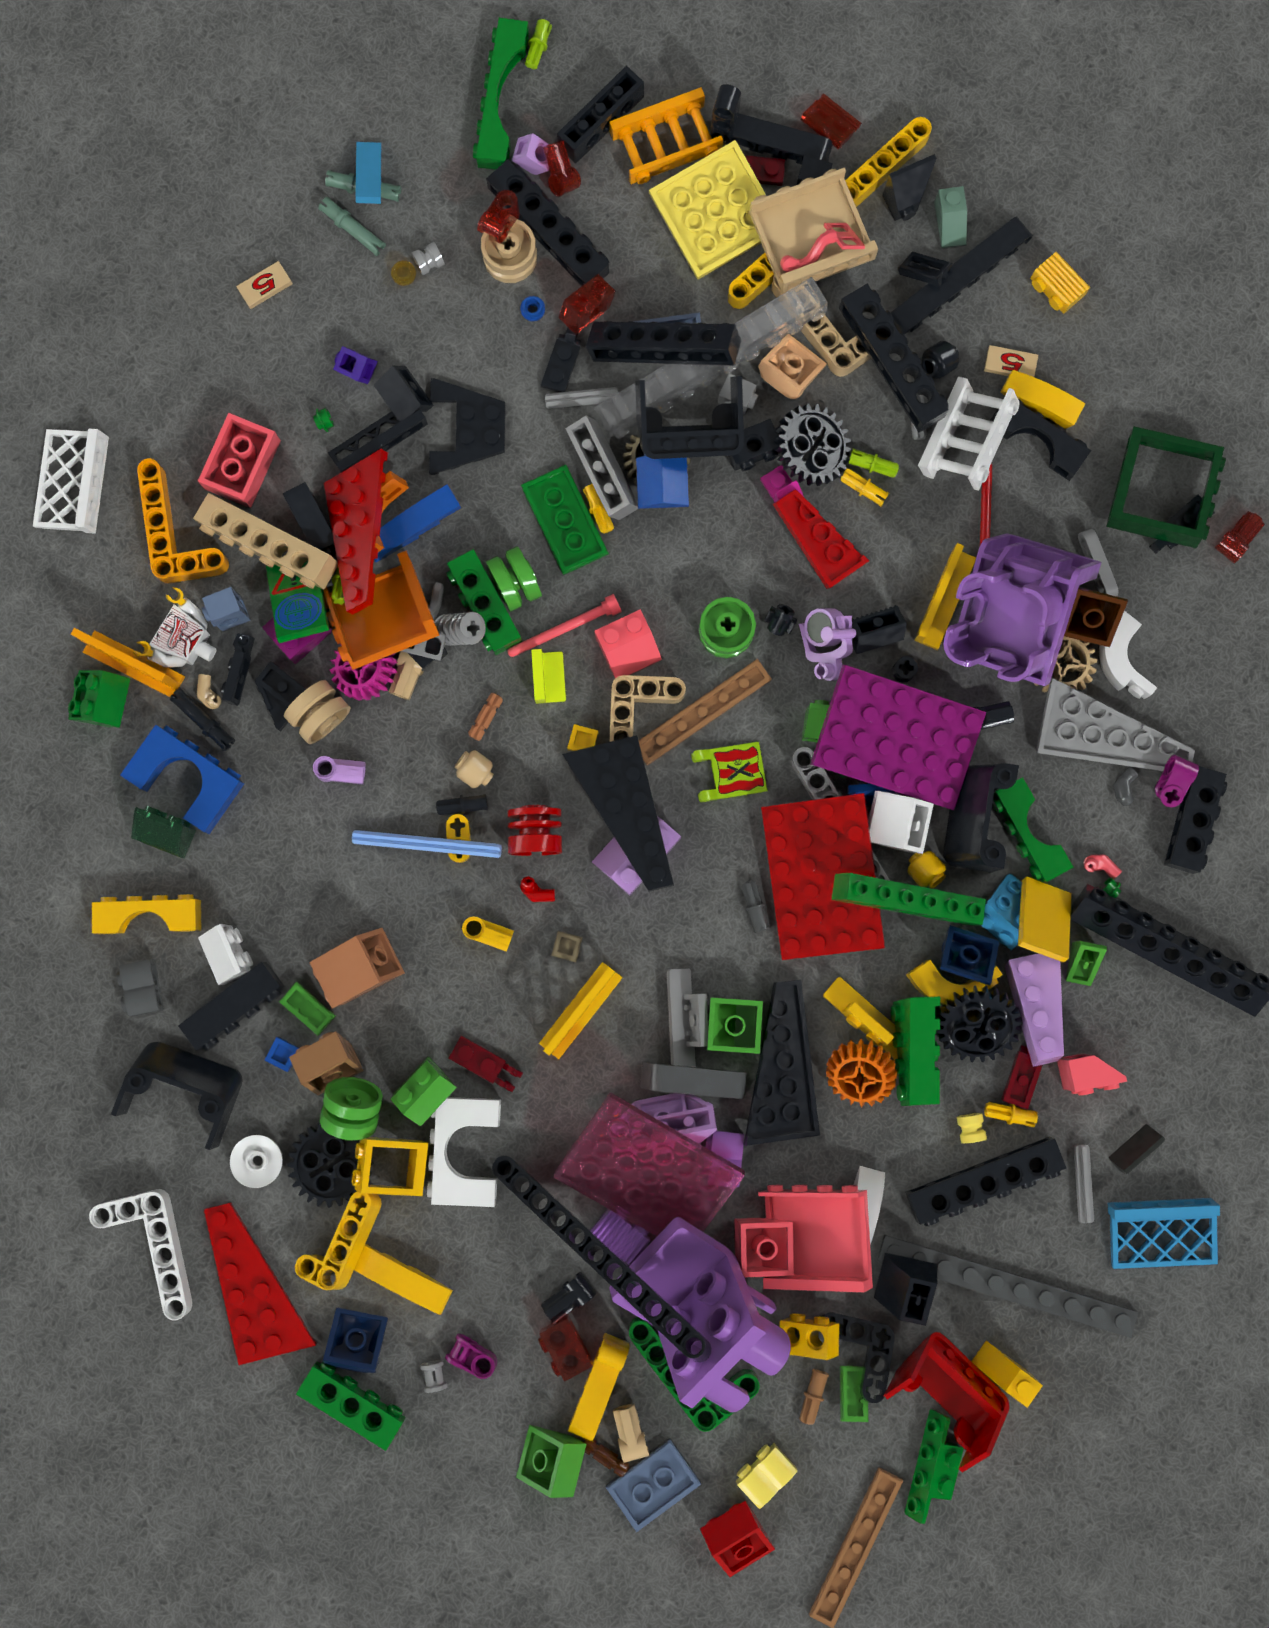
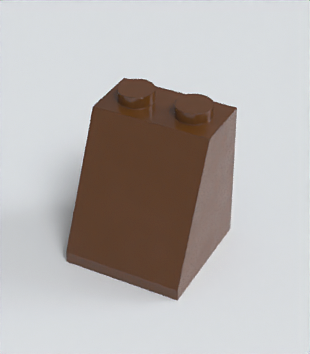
(1095, 617)

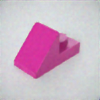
(779, 483)

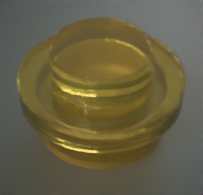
(403, 273)

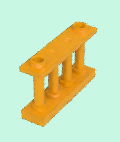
(667, 112)

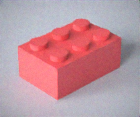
(239, 460)

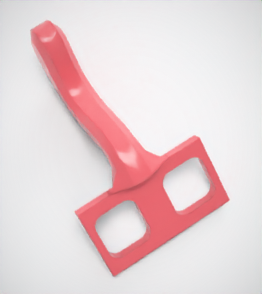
(830, 236)

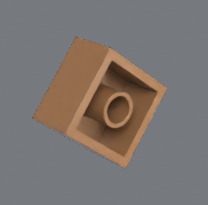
(325, 1061)

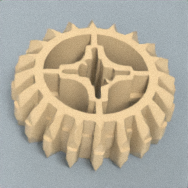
(1074, 664)

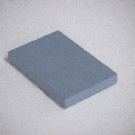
(653, 1485)

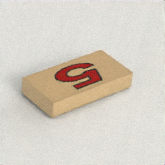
(264, 285)
(1004, 360)

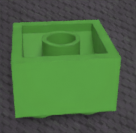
(735, 1025)
(423, 1092)
(551, 1462)

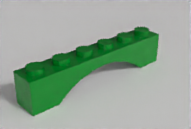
(509, 49)

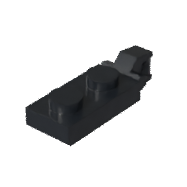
(561, 362)
(1184, 517)
(238, 669)

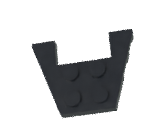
(478, 426)

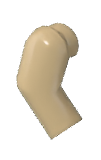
(205, 694)

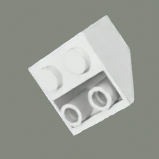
(899, 822)
(225, 953)

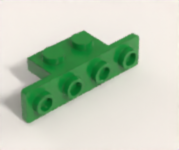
(935, 1468)

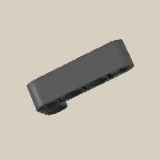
(693, 1080)

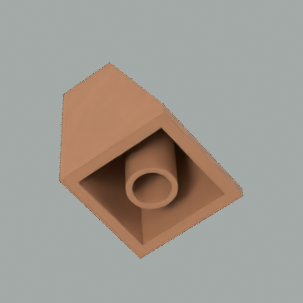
(356, 967)

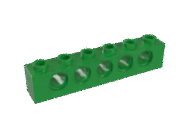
(908, 899)

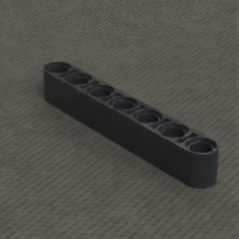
(965, 274)

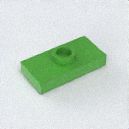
(307, 1008)
(852, 1405)

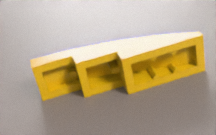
(403, 1279)

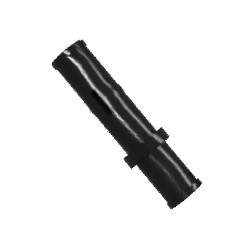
(210, 727)

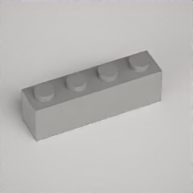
(602, 468)

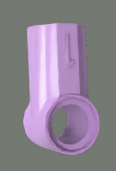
(342, 770)

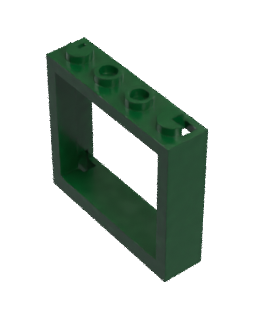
(1154, 528)

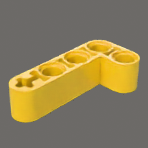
(342, 1238)
(599, 1386)

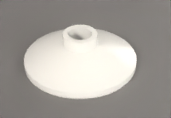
(244, 1168)

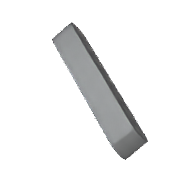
(827, 790)

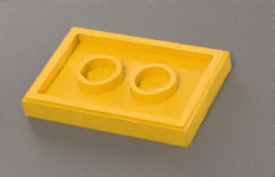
(1044, 919)

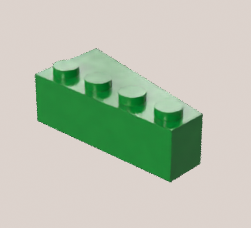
(916, 1050)

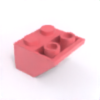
(1084, 1072)

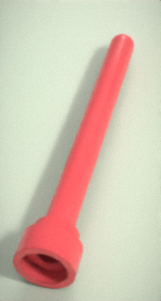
(607, 607)

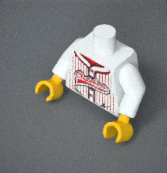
(180, 636)

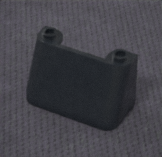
(968, 823)

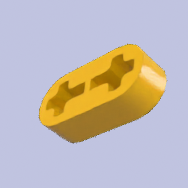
(451, 834)

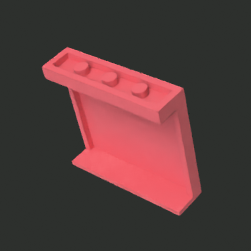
(828, 1237)

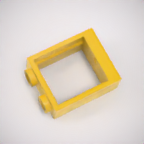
(415, 1172)

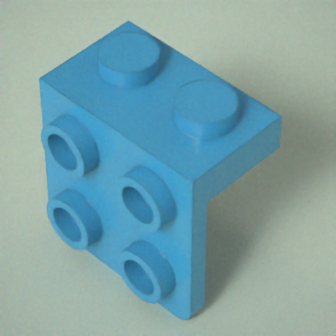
(1003, 911)

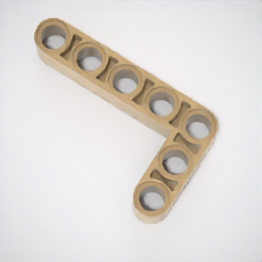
(839, 349)
(636, 695)

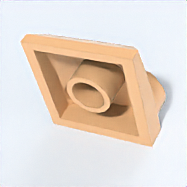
(790, 367)

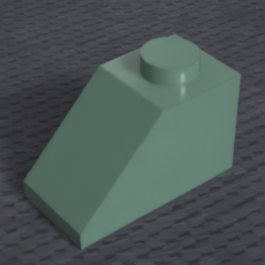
(951, 216)

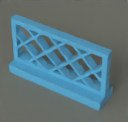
(1169, 1211)

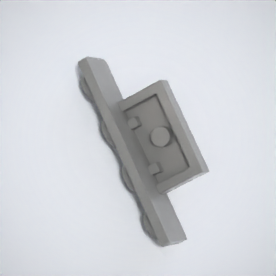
(686, 1018)

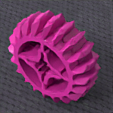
(370, 678)

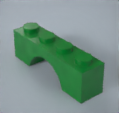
(1045, 859)

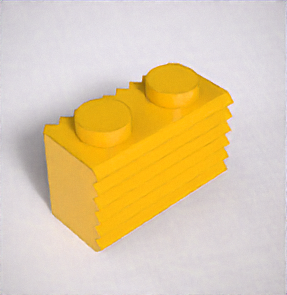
(1059, 283)

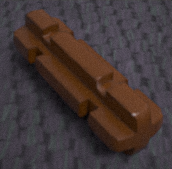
(606, 1457)

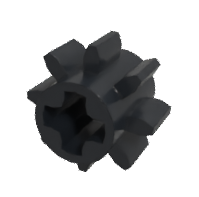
(780, 619)

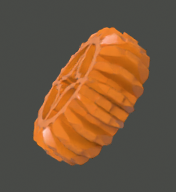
(875, 1065)

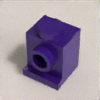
(362, 369)

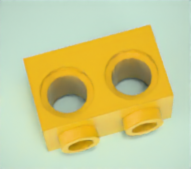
(809, 1343)

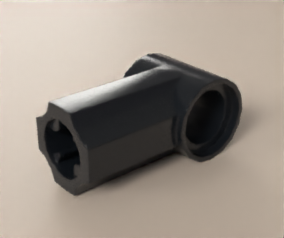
(997, 714)
(572, 1295)

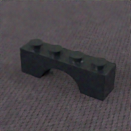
(1064, 451)

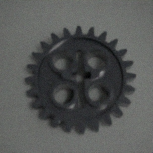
(795, 430)
(997, 1031)
(318, 1143)

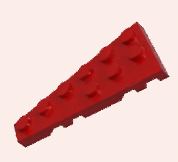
(355, 523)

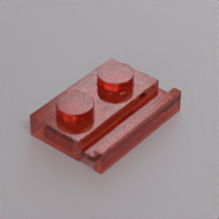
(831, 121)

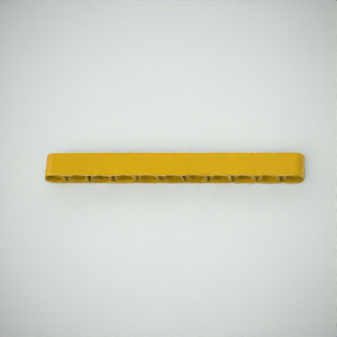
(859, 191)

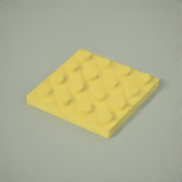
(710, 209)

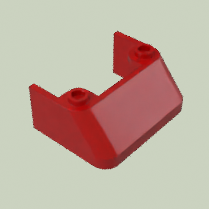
(960, 1390)

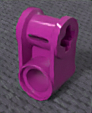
(1176, 777)
(470, 1355)

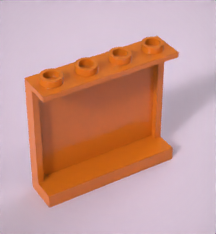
(389, 625)

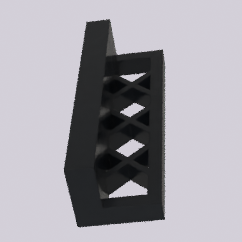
(386, 440)

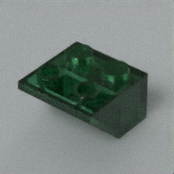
(168, 835)

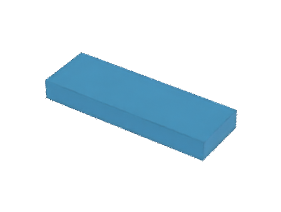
(368, 172)

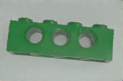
(470, 566)
(336, 1405)

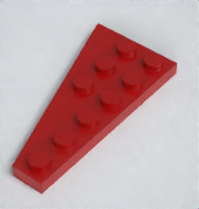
(255, 1302)

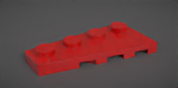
(823, 546)

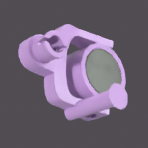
(824, 629)

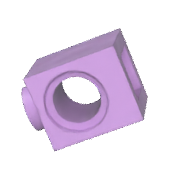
(530, 154)

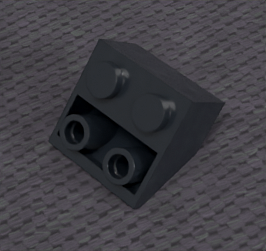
(906, 1287)

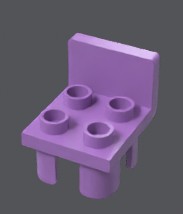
(1017, 607)
(711, 1293)

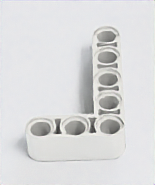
(156, 1241)

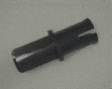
(461, 805)

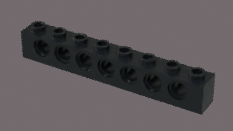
(1178, 961)

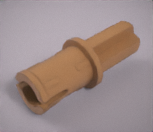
(813, 1396)

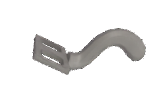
(435, 604)

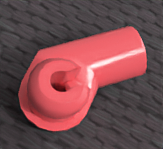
(1100, 863)

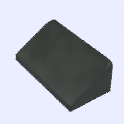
(1136, 1149)

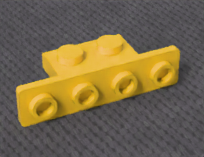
(862, 1015)

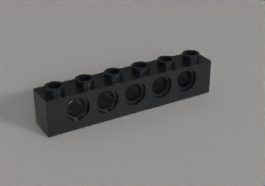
(510, 177)
(867, 300)
(664, 343)
(1050, 1166)

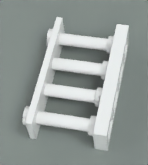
(943, 438)

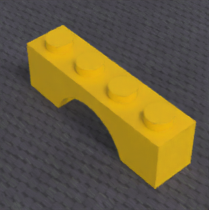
(114, 916)

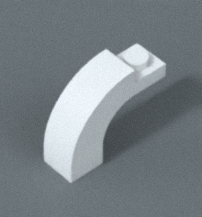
(1116, 662)

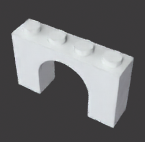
(447, 1184)

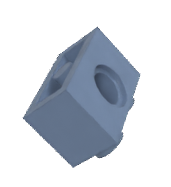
(225, 609)

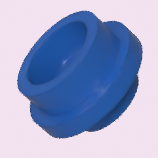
(532, 301)

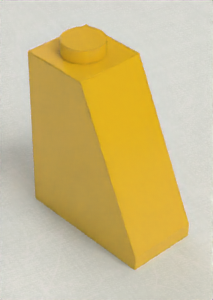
(1007, 1373)

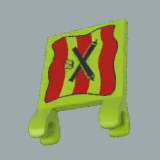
(735, 771)

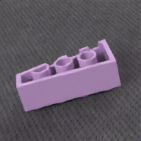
(1037, 993)

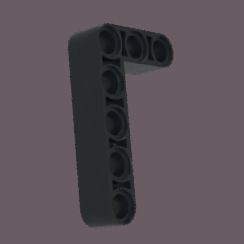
(761, 134)

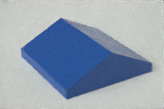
(662, 482)

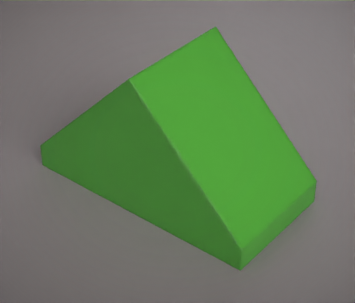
(1084, 962)

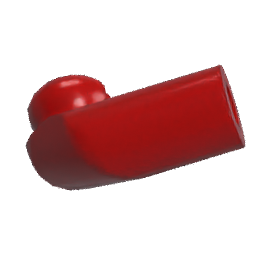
(534, 892)

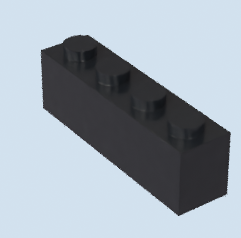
(231, 1006)

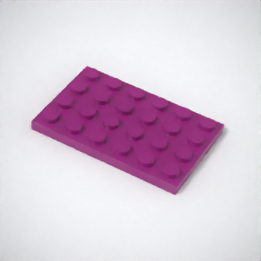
(898, 737)

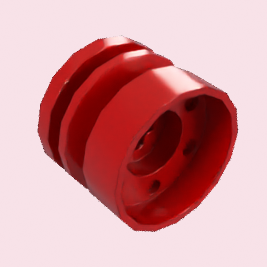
(534, 831)

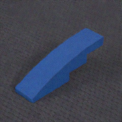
(417, 520)

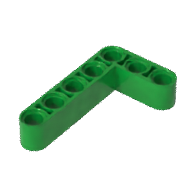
(660, 1366)

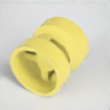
(971, 1128)

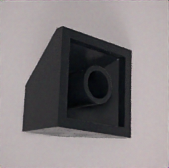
(906, 188)

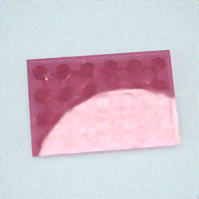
(647, 1169)

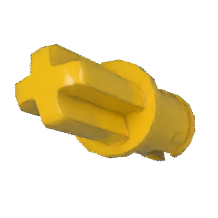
(863, 486)
(596, 507)
(1011, 1114)

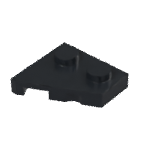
(278, 692)

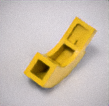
(932, 984)

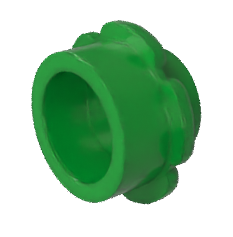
(323, 420)
(1112, 887)

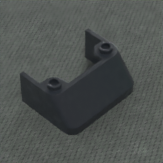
(721, 438)
(212, 1080)

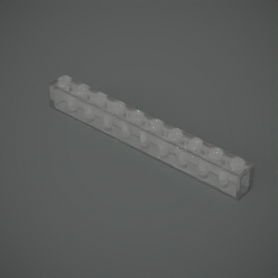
(677, 381)

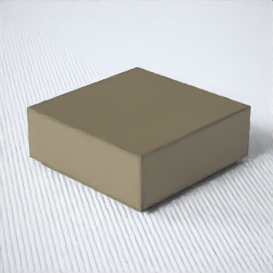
(566, 946)

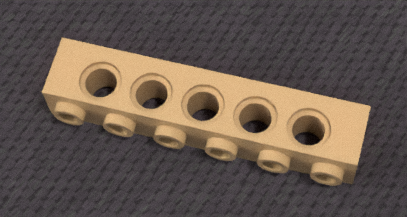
(216, 511)

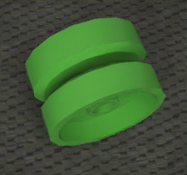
(514, 578)
(730, 613)
(351, 1108)

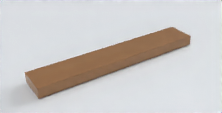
(703, 711)
(855, 1547)

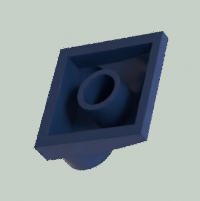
(969, 955)
(355, 1341)

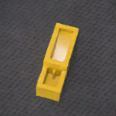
(1044, 398)

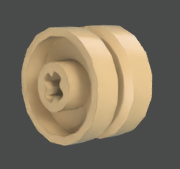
(514, 257)
(317, 711)

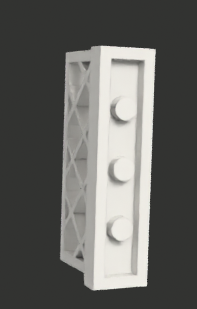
(90, 477)

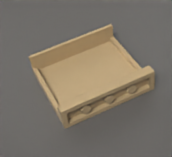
(796, 218)

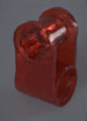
(496, 219)

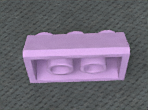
(617, 866)

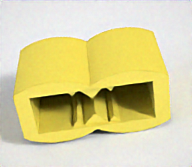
(765, 1475)

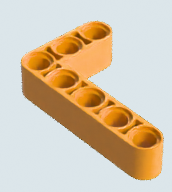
(165, 532)

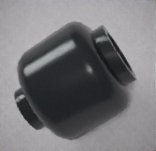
(940, 359)

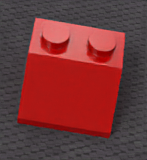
(736, 1538)

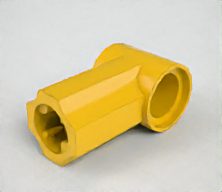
(490, 934)

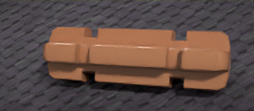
(485, 716)

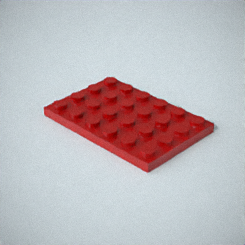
(805, 850)

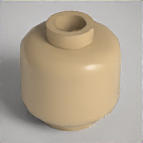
(474, 769)

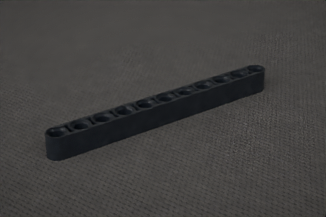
(607, 1264)

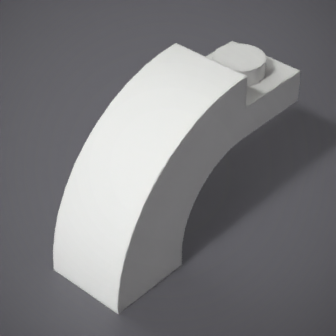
(873, 1182)

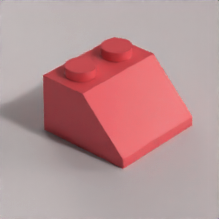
(628, 644)
(764, 1247)

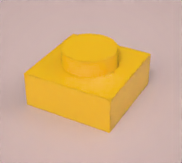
(582, 738)

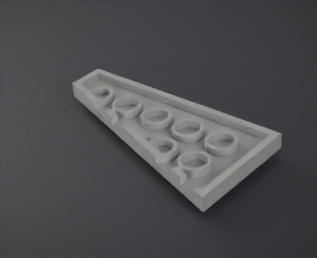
(1093, 731)

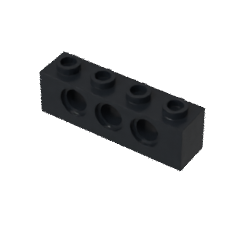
(593, 119)
(1178, 854)

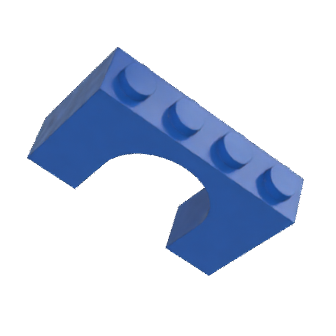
(163, 748)

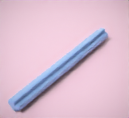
(427, 843)

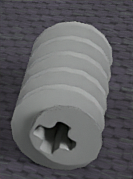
(461, 628)

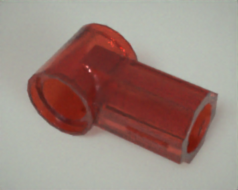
(563, 176)
(1237, 540)

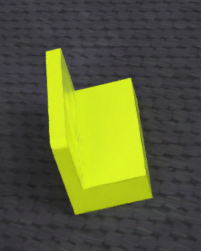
(548, 676)

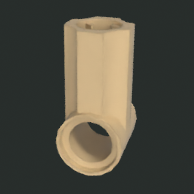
(406, 676)
(631, 1438)

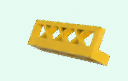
(944, 598)

